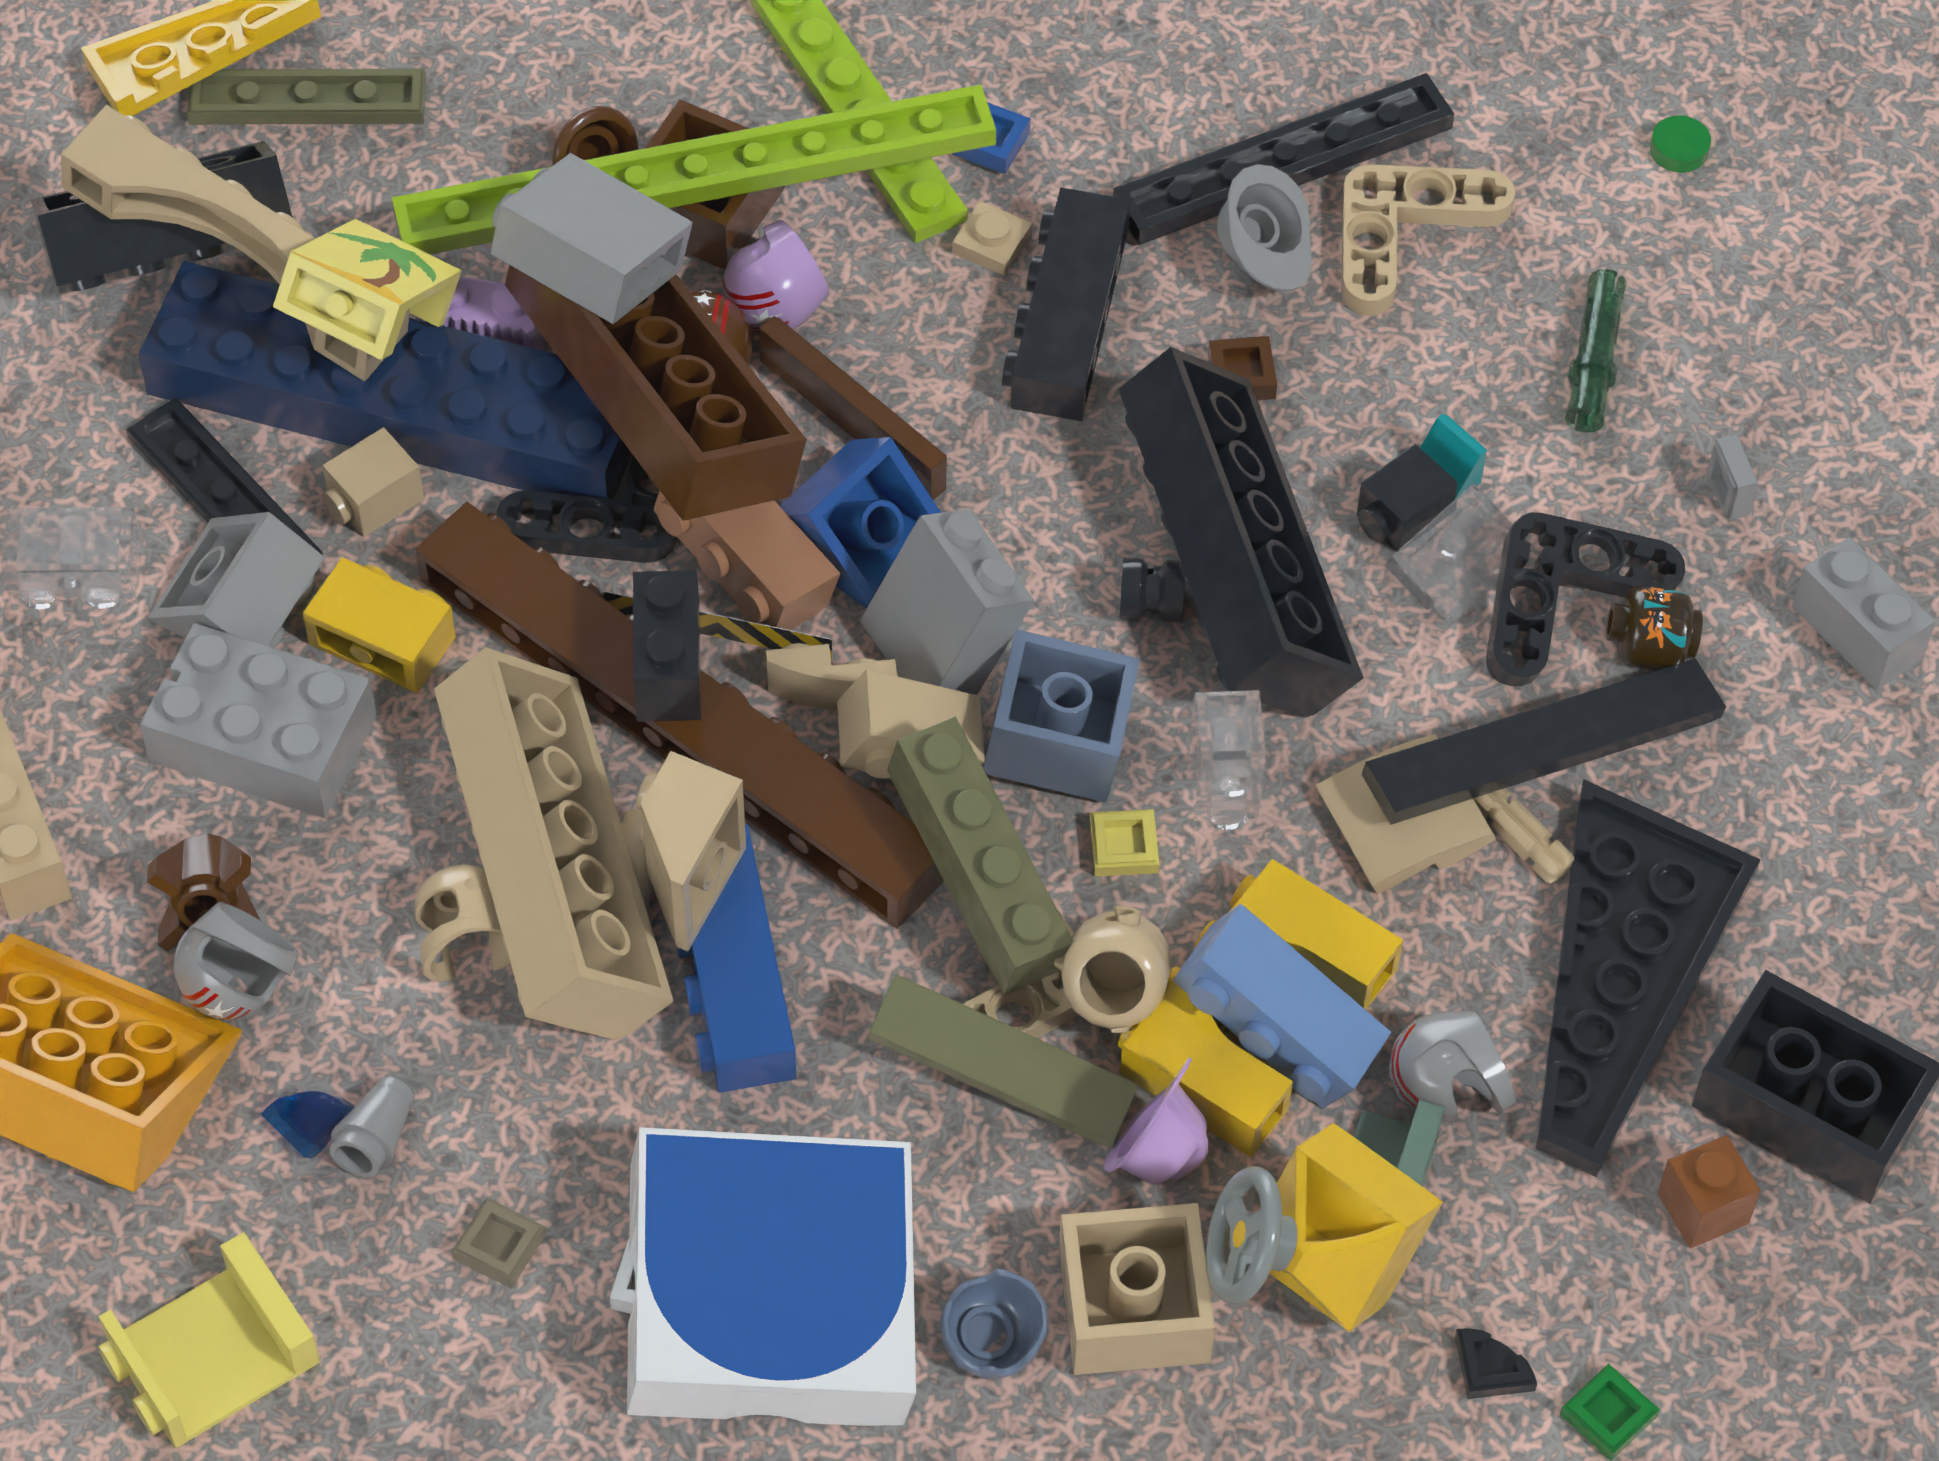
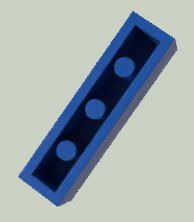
(740, 988)

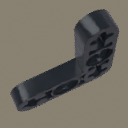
(633, 511)
(1559, 564)

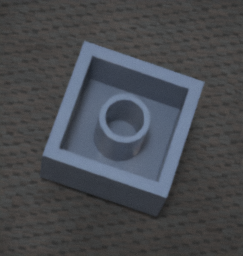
(1061, 716)

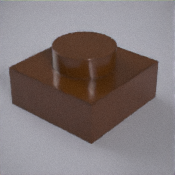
(1248, 358)

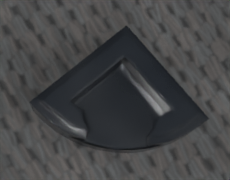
(1491, 1366)

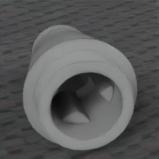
(372, 1129)

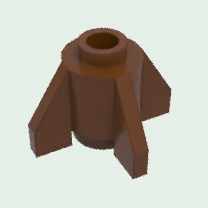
(196, 878)

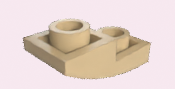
(808, 677)

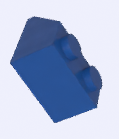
(861, 512)

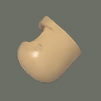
(459, 894)

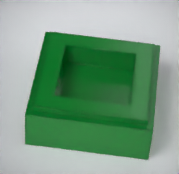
(1609, 1412)

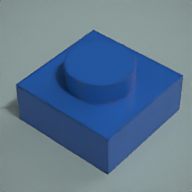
(1011, 134)

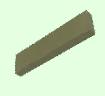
(309, 97)
(1002, 1061)

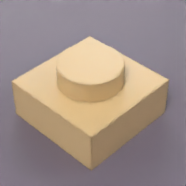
(992, 238)

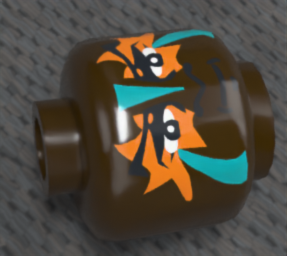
(1655, 627)

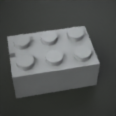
(259, 720)

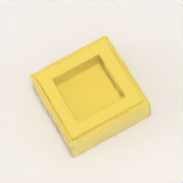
(1124, 842)

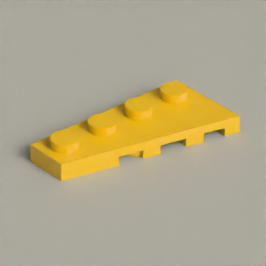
(179, 50)

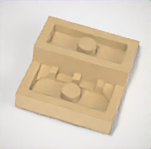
(1407, 847)

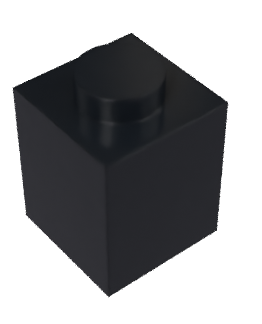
(1404, 497)

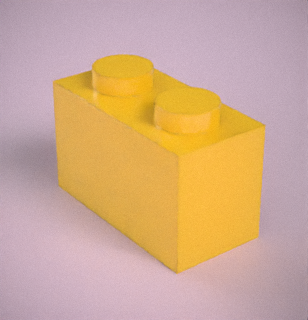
(380, 624)

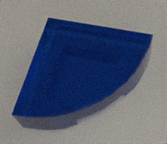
(307, 1119)

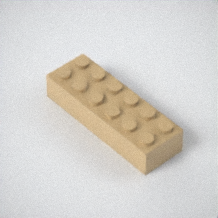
(552, 846)

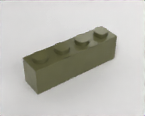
(979, 855)

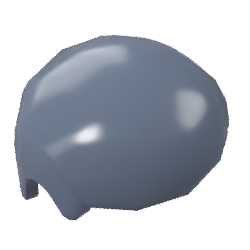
(982, 1312)

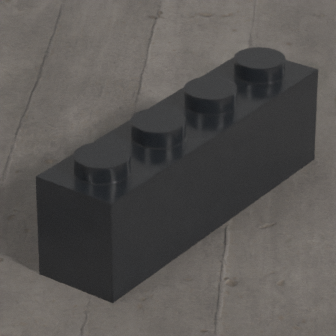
(1068, 305)

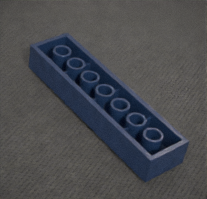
(441, 394)

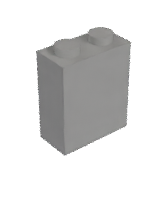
(590, 237)
(947, 604)

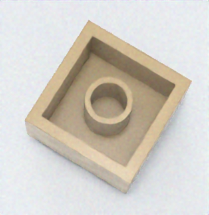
(1136, 1289)

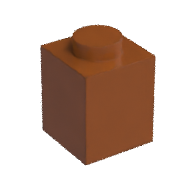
(1708, 1191)

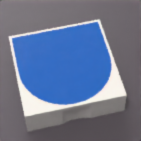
(771, 1278)

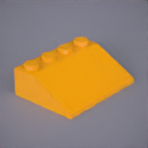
(99, 1064)

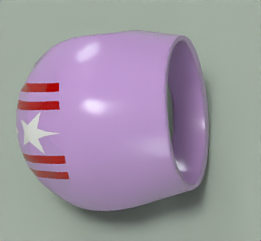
(775, 279)

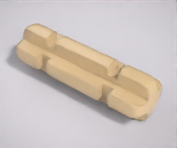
(1526, 835)

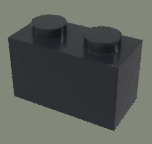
(666, 646)

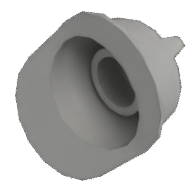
(1267, 228)

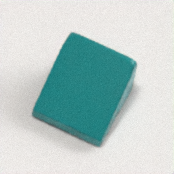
(1455, 452)

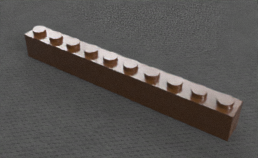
(787, 787)

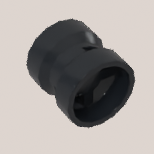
(1151, 590)

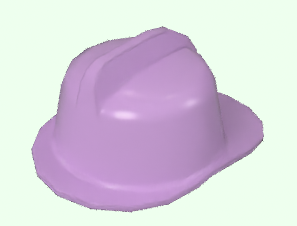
(1163, 1138)

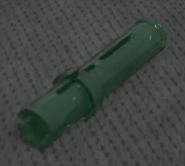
(1594, 366)

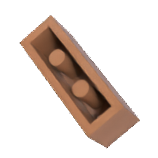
(758, 561)

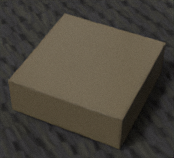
(499, 1243)

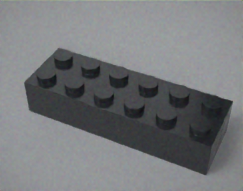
(1239, 534)

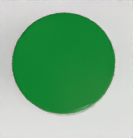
(1680, 143)

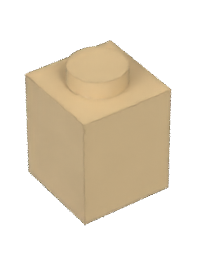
(371, 483)

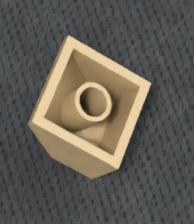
(690, 839)

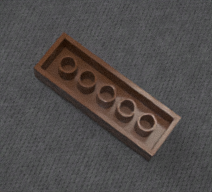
(674, 396)

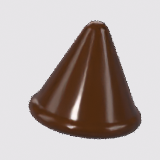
(592, 135)

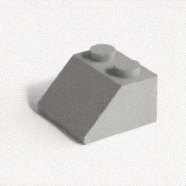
(240, 579)

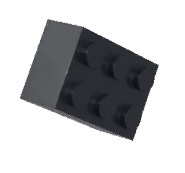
(1817, 1086)

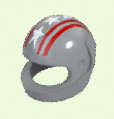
(227, 946)
(1446, 1048)

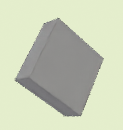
(1732, 477)

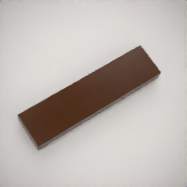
(847, 401)

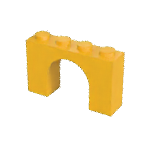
(1228, 1085)

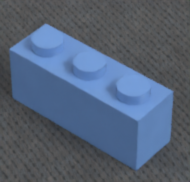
(1281, 1007)

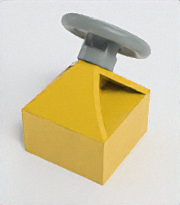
(1328, 1229)

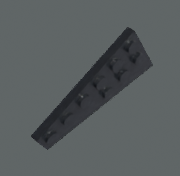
(1635, 942)

